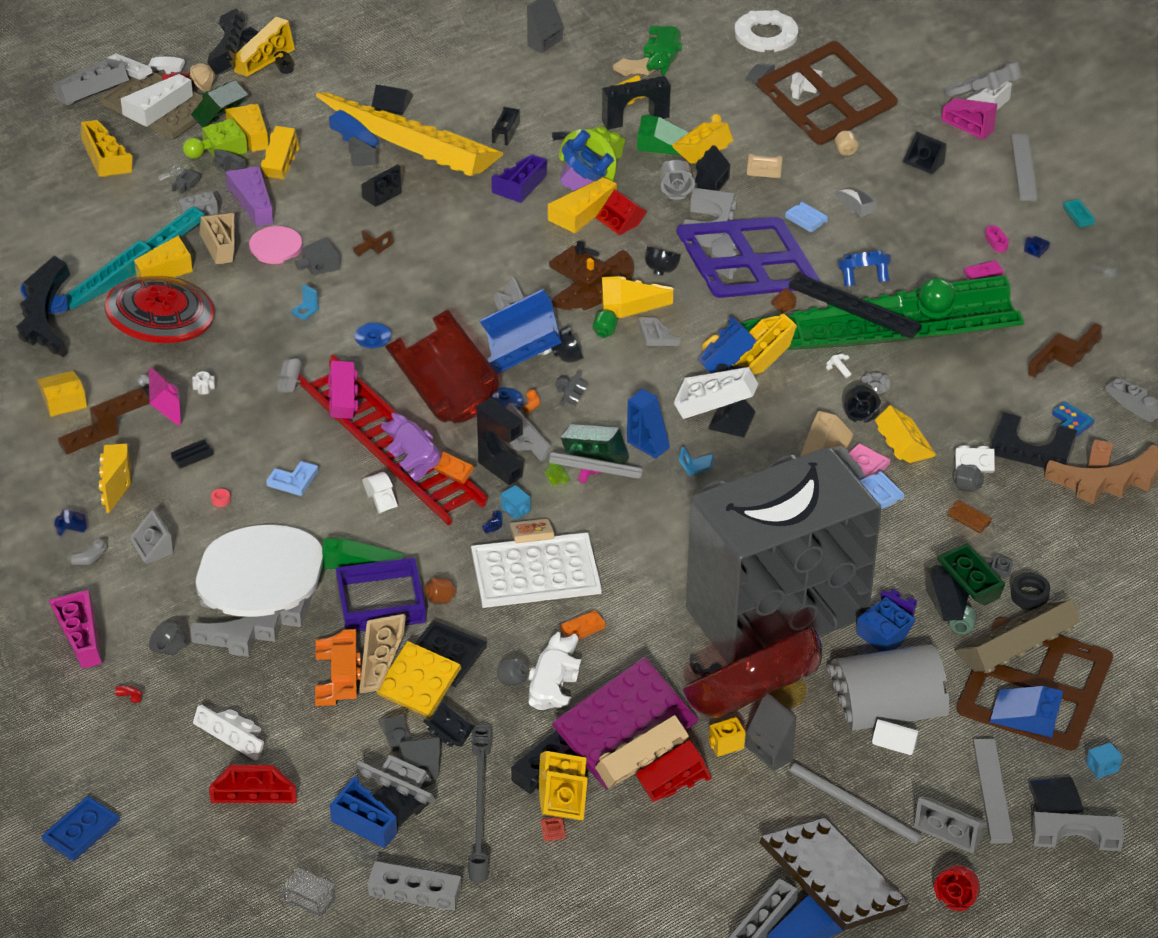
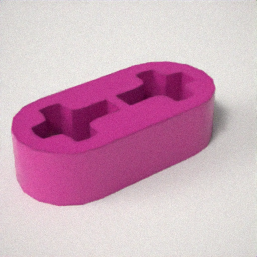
(996, 238)

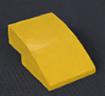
(562, 785)

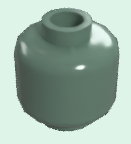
(967, 624)

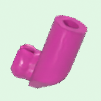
(584, 474)

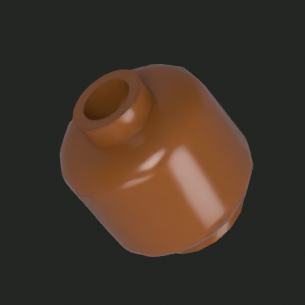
(440, 590)

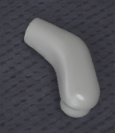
(89, 556)

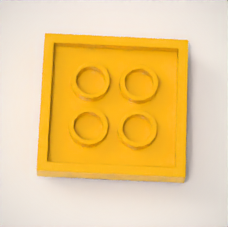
(418, 679)

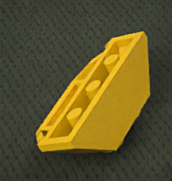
(772, 339)

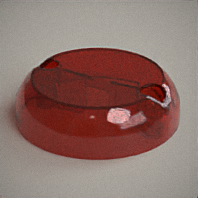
(756, 674)

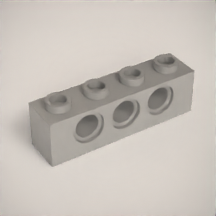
(414, 886)

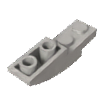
(1134, 399)

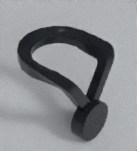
(693, 664)

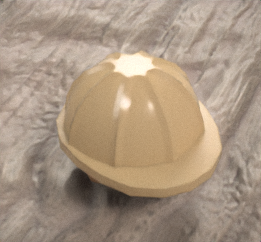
(202, 76)

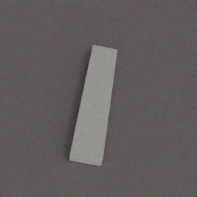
(1023, 167)
(992, 791)

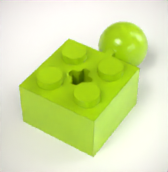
(221, 136)

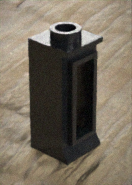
(508, 115)

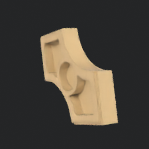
(629, 67)

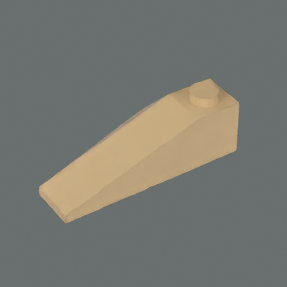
(380, 646)

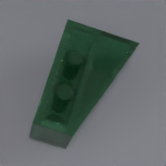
(595, 443)

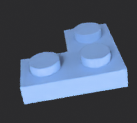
(293, 482)

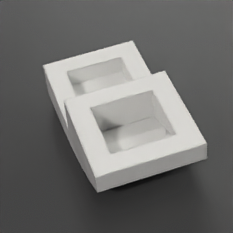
(169, 64)

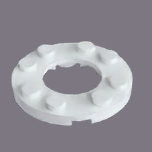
(751, 41)

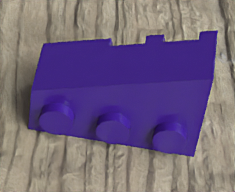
(521, 179)

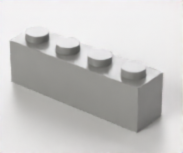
(768, 912)

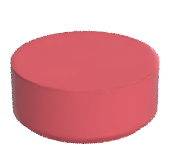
(220, 497)

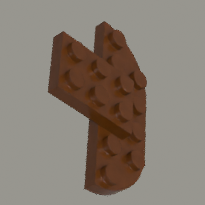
(587, 289)

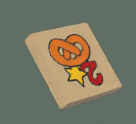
(531, 531)

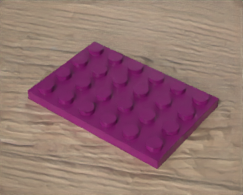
(621, 712)

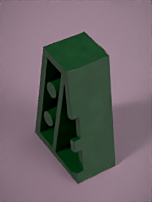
(216, 101)

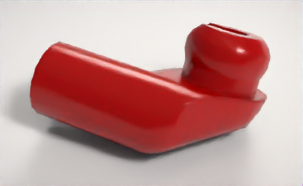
(129, 691)

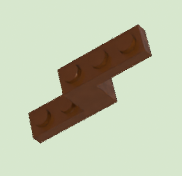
(1065, 350)
(103, 421)

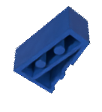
(728, 347)
(646, 424)

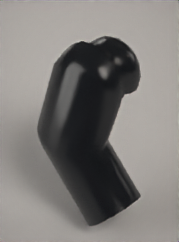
(560, 135)

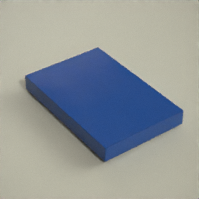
(80, 828)

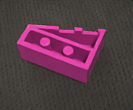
(971, 116)
(342, 389)

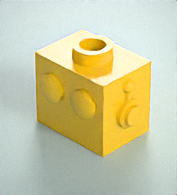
(726, 736)

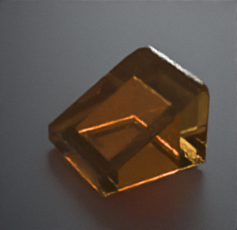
(784, 301)

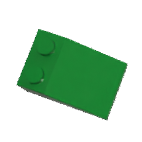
(658, 135)

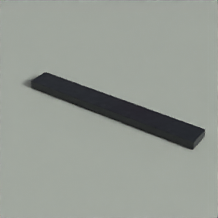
(855, 305)

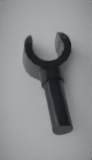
(580, 249)

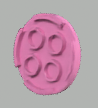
(275, 244)

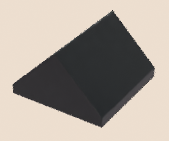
(391, 99)
(925, 153)
(733, 418)

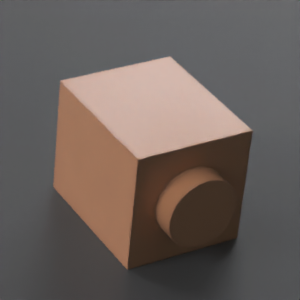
(1100, 454)

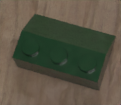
(973, 574)

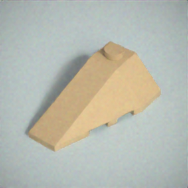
(826, 431)

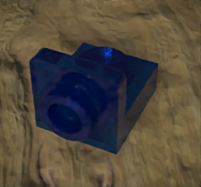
(1036, 246)

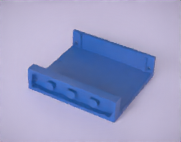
(521, 331)

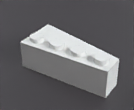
(156, 100)
(714, 390)

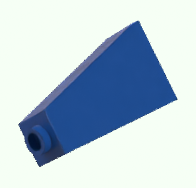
(806, 921)

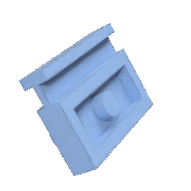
(806, 217)
(882, 489)

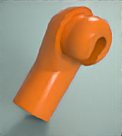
(533, 401)

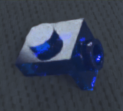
(70, 520)

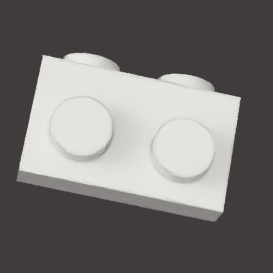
(975, 457)

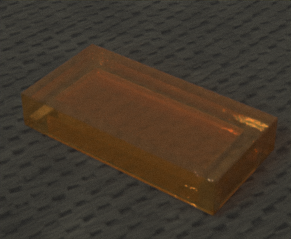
(969, 517)

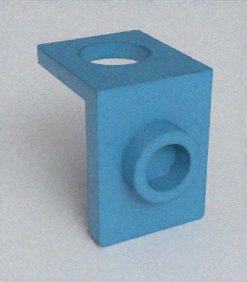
(310, 302)
(696, 465)

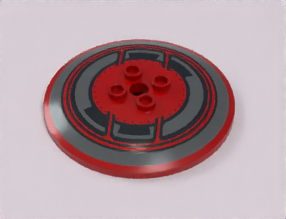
(159, 309)

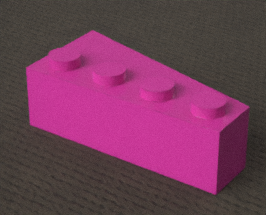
(78, 622)

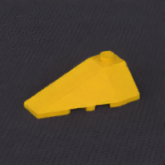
(631, 297)

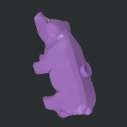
(411, 439)

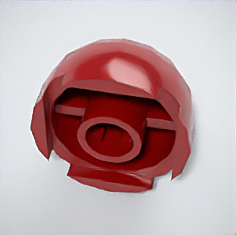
(957, 887)

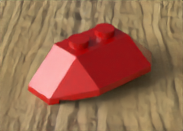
(252, 785)

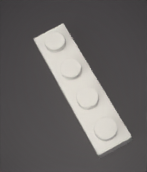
(133, 68)

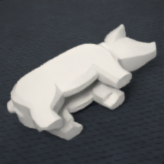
(553, 669)

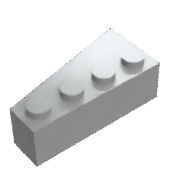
(90, 80)

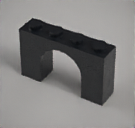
(616, 97)
(496, 421)
(1009, 446)

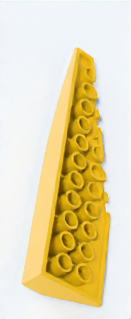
(441, 146)

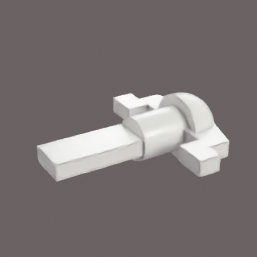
(836, 360)

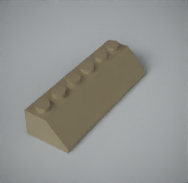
(1019, 635)

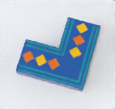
(1073, 418)

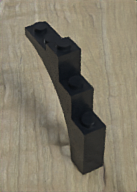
(35, 308)

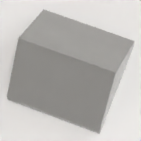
(152, 539)

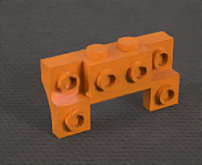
(344, 669)

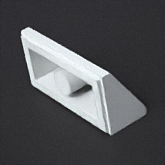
(895, 737)

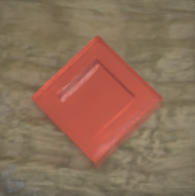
(552, 829)

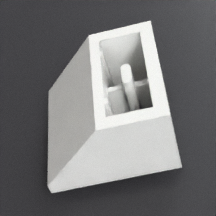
(999, 95)

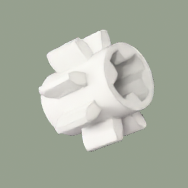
(203, 382)

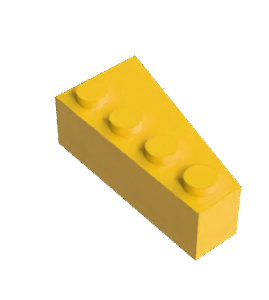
(262, 47)
(104, 151)
(580, 206)

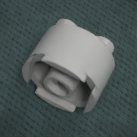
(676, 179)

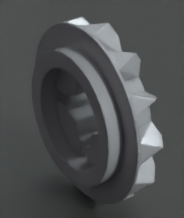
(881, 387)

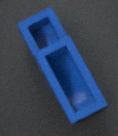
(351, 127)

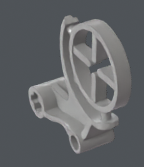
(993, 80)

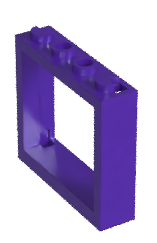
(374, 572)

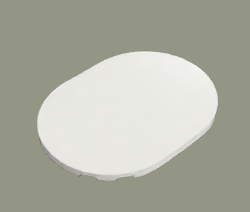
(259, 570)

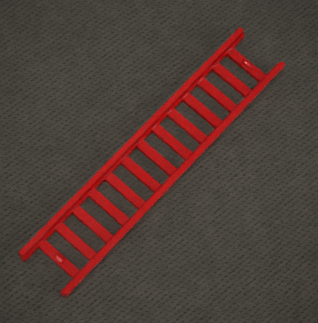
(384, 410)

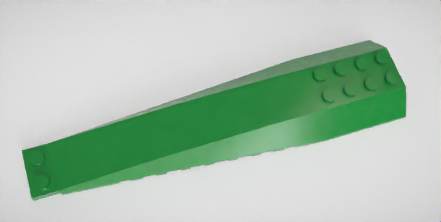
(977, 307)

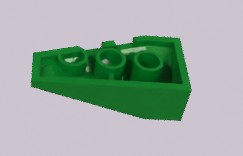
(349, 553)

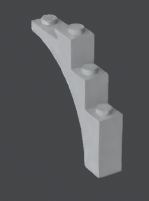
(241, 633)

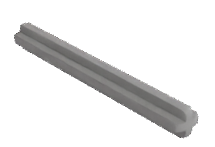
(595, 465)

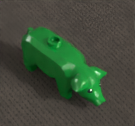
(663, 48)

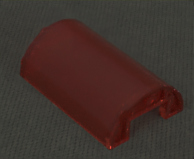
(447, 370)

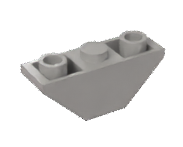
(724, 248)

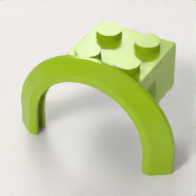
(601, 142)

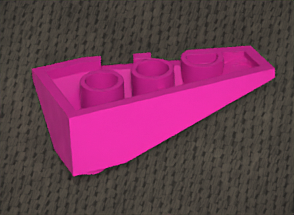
(164, 396)

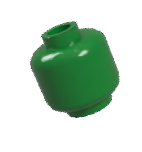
(605, 323)

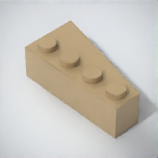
(640, 752)

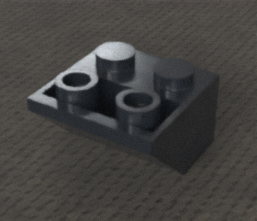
(712, 170)
(382, 186)

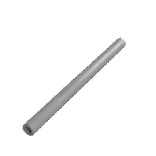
(856, 804)

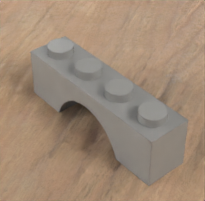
(1103, 831)

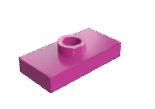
(984, 270)

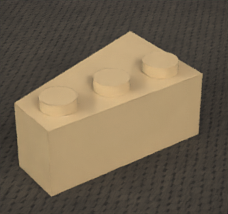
(218, 236)

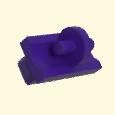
(907, 605)

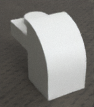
(801, 84)
(380, 489)

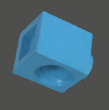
(515, 502)
(1104, 760)

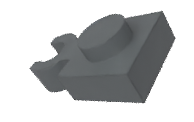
(185, 179)

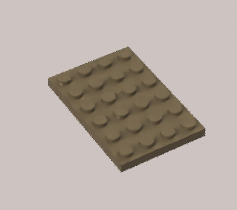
(170, 124)

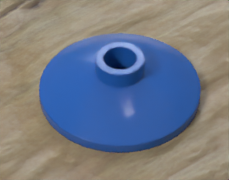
(372, 335)
(508, 395)

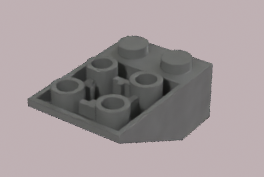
(543, 25)
(772, 733)

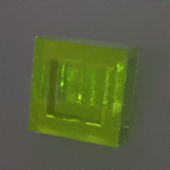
(557, 474)

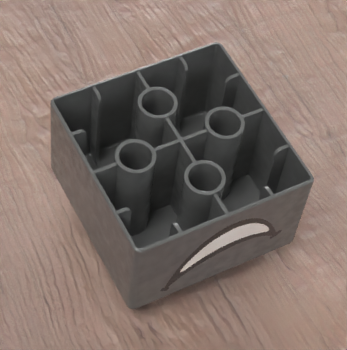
(781, 553)

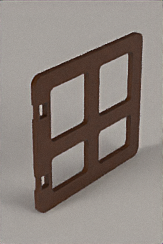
(829, 94)
(1083, 698)

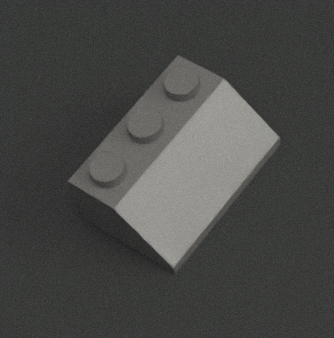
(949, 824)

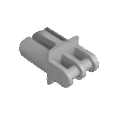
(288, 375)

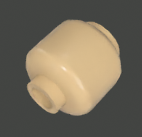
(846, 143)

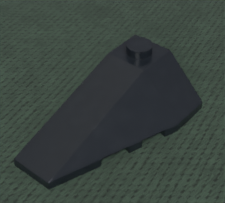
(946, 593)

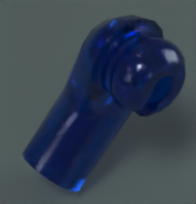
(493, 524)

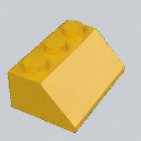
(701, 138)
(903, 436)

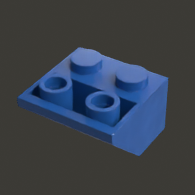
(884, 625)

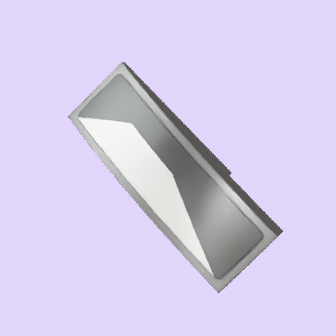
(856, 200)

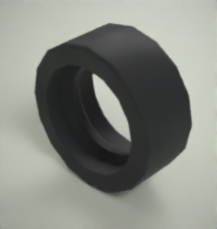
(1030, 580)

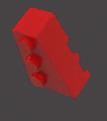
(673, 771)

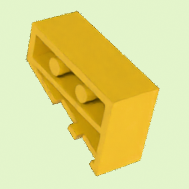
(251, 123)
(280, 152)
(166, 260)

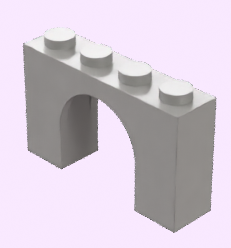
(714, 203)

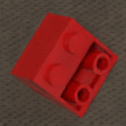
(620, 213)

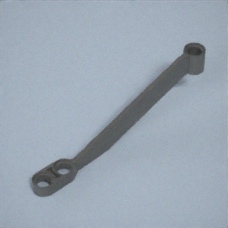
(479, 861)

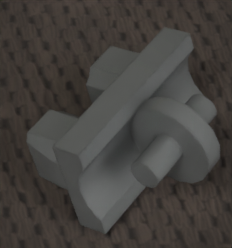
(565, 386)

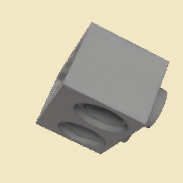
(204, 202)

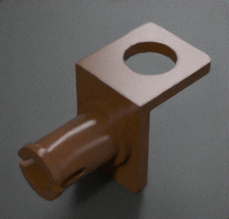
(371, 243)

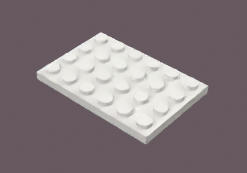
(535, 570)

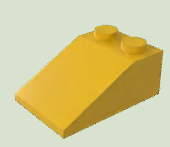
(62, 393)

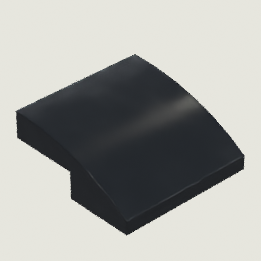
(1056, 795)
(399, 804)

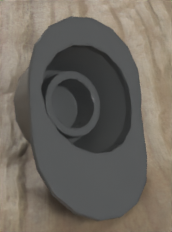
(167, 639)

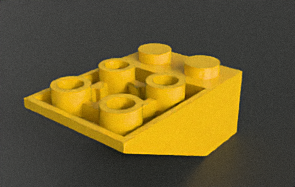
(114, 474)

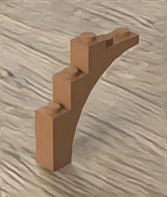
(1091, 482)

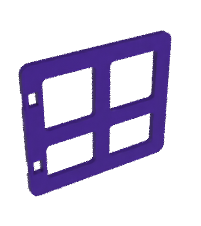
(748, 258)

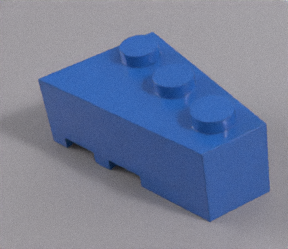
(363, 814)

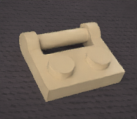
(764, 166)

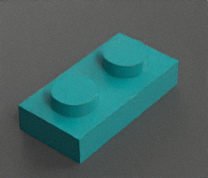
(1079, 213)

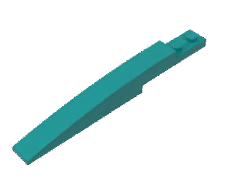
(123, 265)

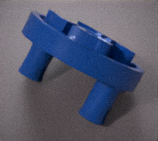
(583, 159)
(864, 259)

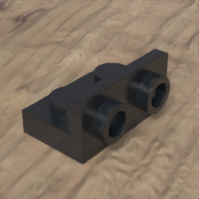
(449, 725)

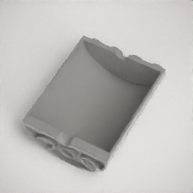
(890, 686)

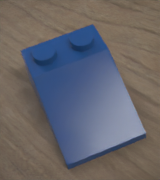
(1028, 709)

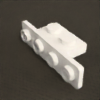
(231, 729)

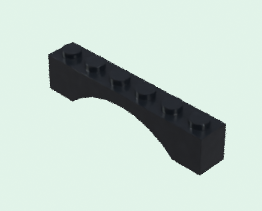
(224, 54)

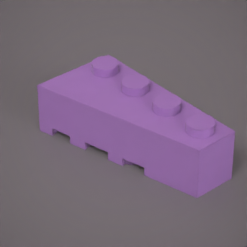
(251, 192)

